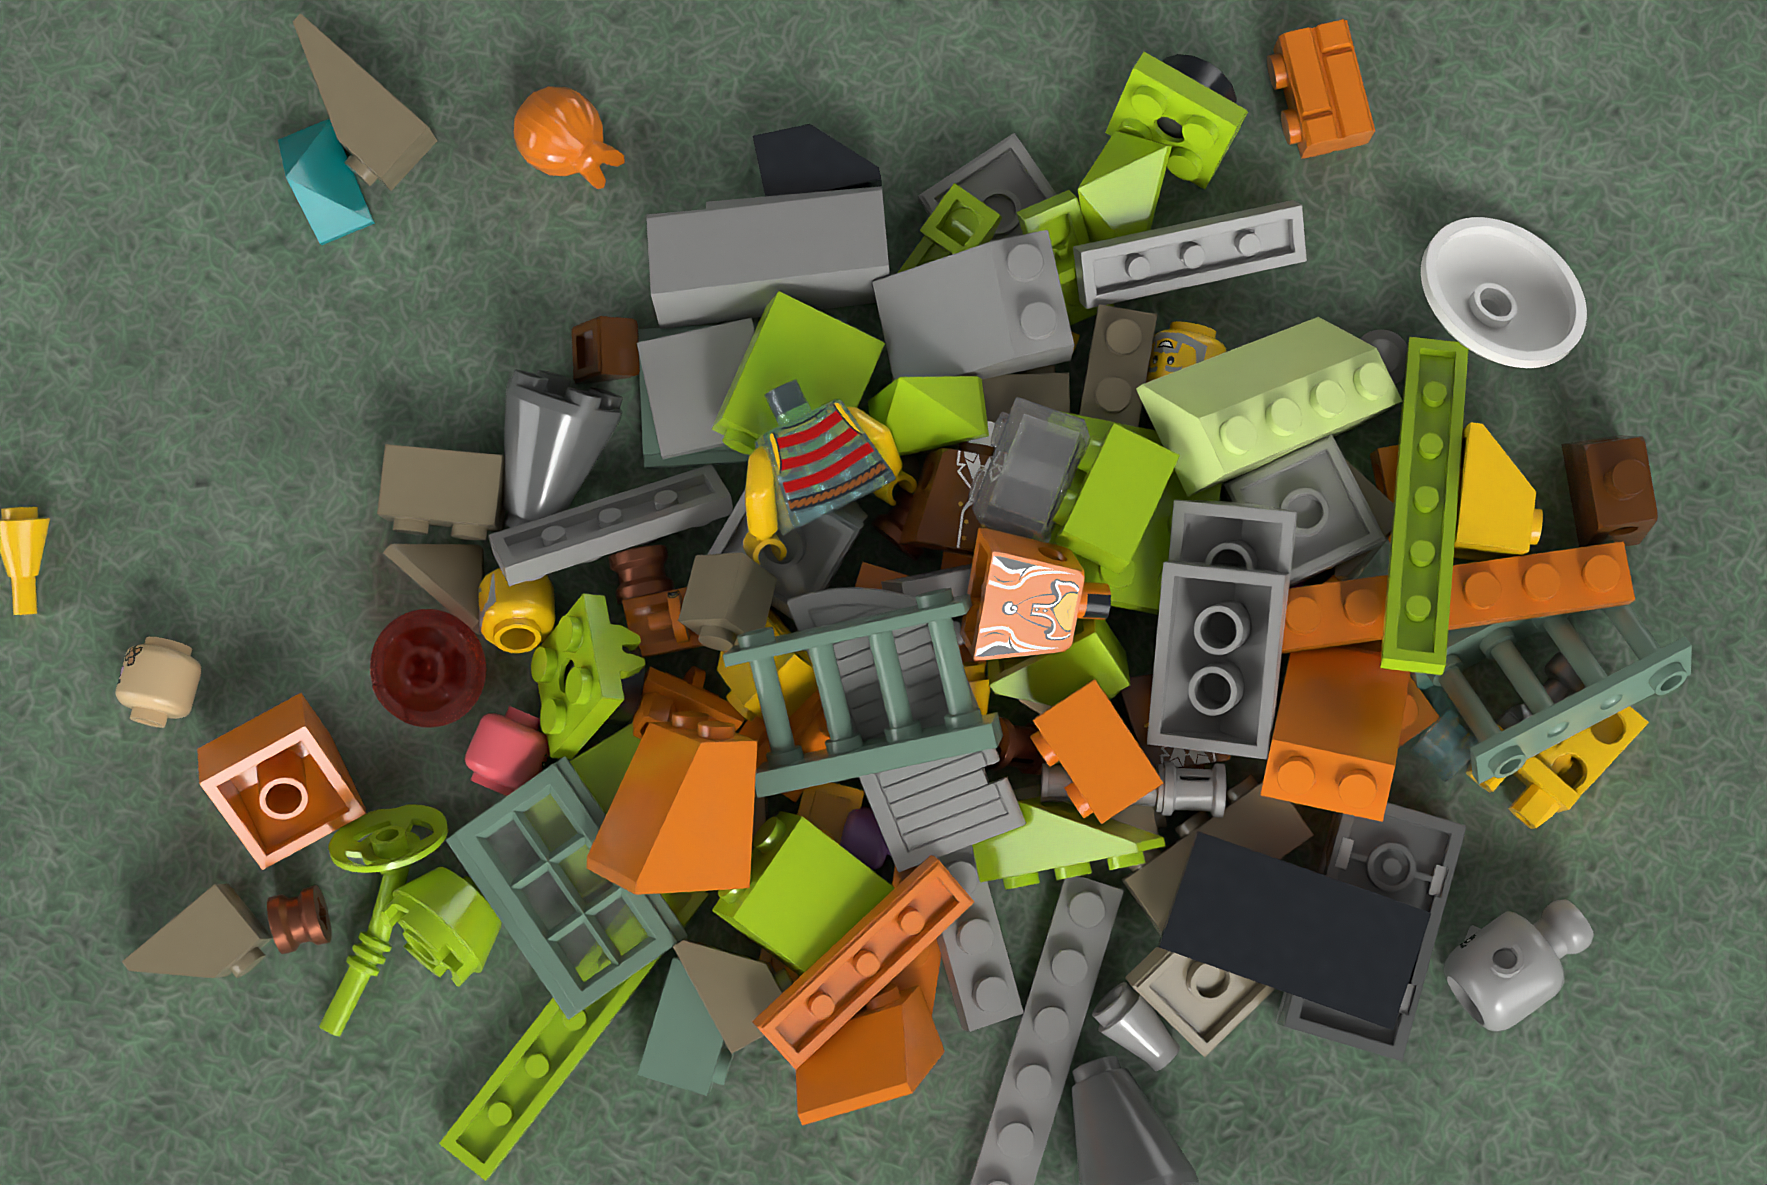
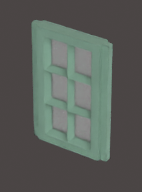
(565, 919)

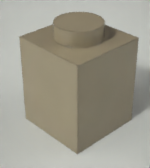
(726, 598)

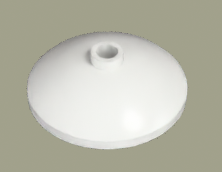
(1503, 292)

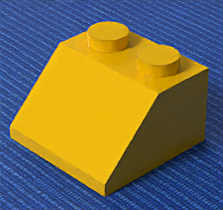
(1493, 503)

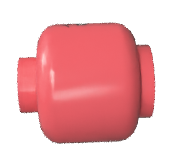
(507, 751)

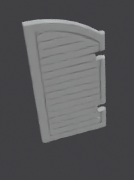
(924, 805)

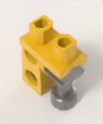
(1569, 768)

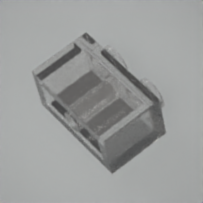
(1029, 469)

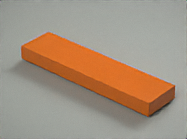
(863, 961)

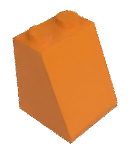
(1337, 731)
(681, 811)

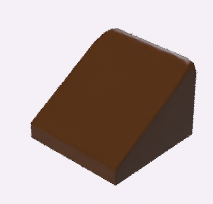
(605, 350)

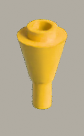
(22, 550)

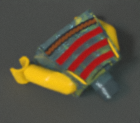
(815, 467)

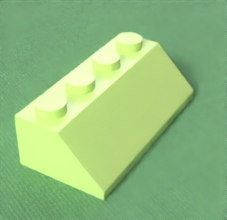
(1266, 401)

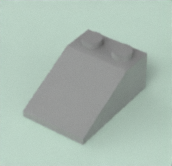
(977, 312)

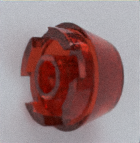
(427, 668)

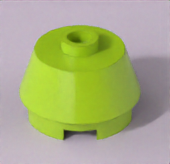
(444, 923)

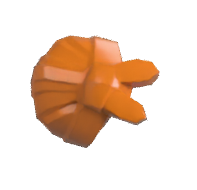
(563, 135)

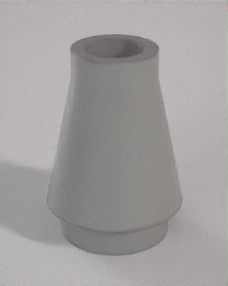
(1135, 1026)

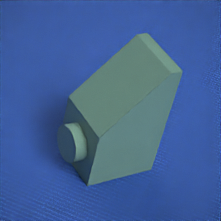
(684, 1040)

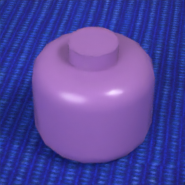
(864, 838)

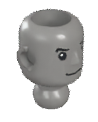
(1514, 965)

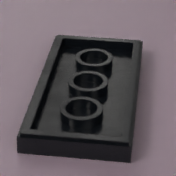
(1294, 930)

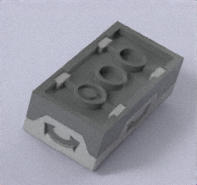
(1403, 859)

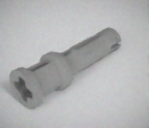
(1181, 788)

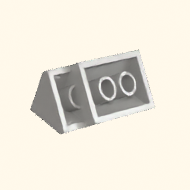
(745, 250)
(1221, 627)

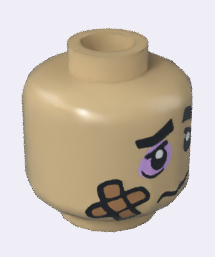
(158, 681)

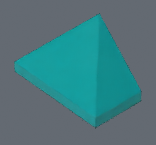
(323, 182)

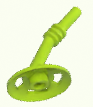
(392, 853)

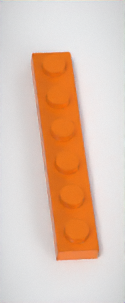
(1479, 595)

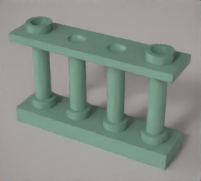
(904, 738)
(1507, 750)

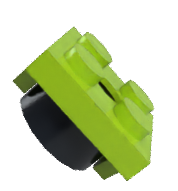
(1183, 106)
(586, 676)

